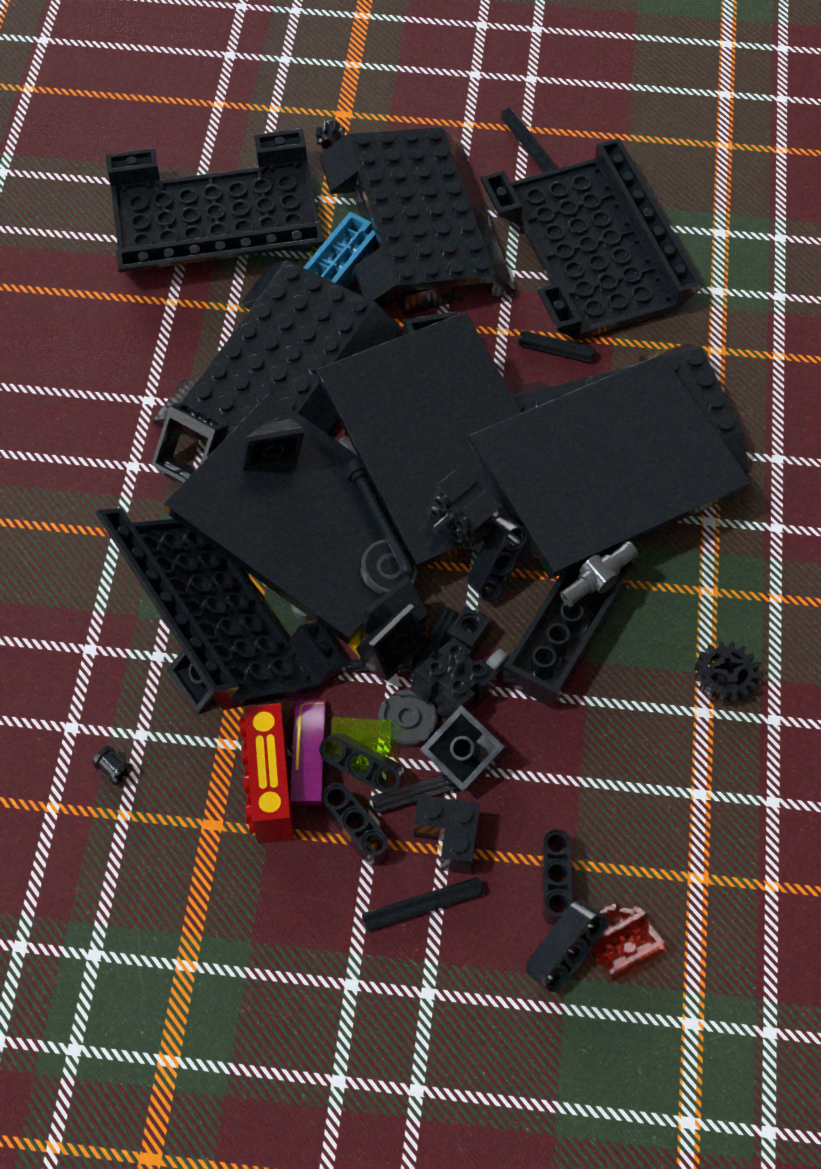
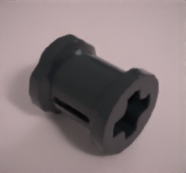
(112, 765)

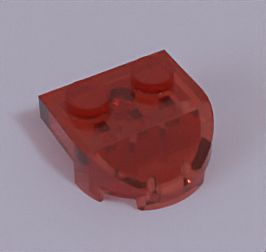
(626, 942)

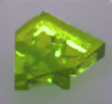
(370, 732)

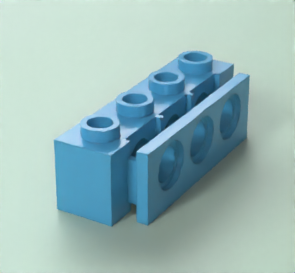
(344, 250)

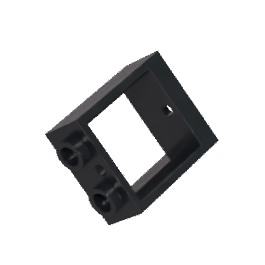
(195, 419)

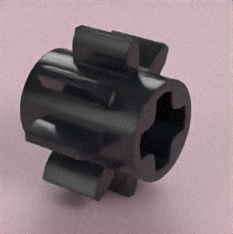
(329, 133)

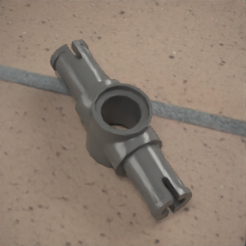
(599, 574)

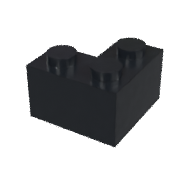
(454, 824)

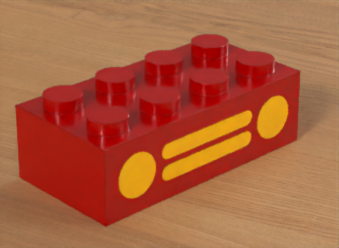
(266, 773)

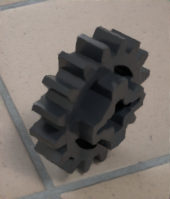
(729, 669)

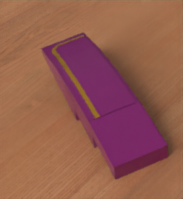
(306, 760)

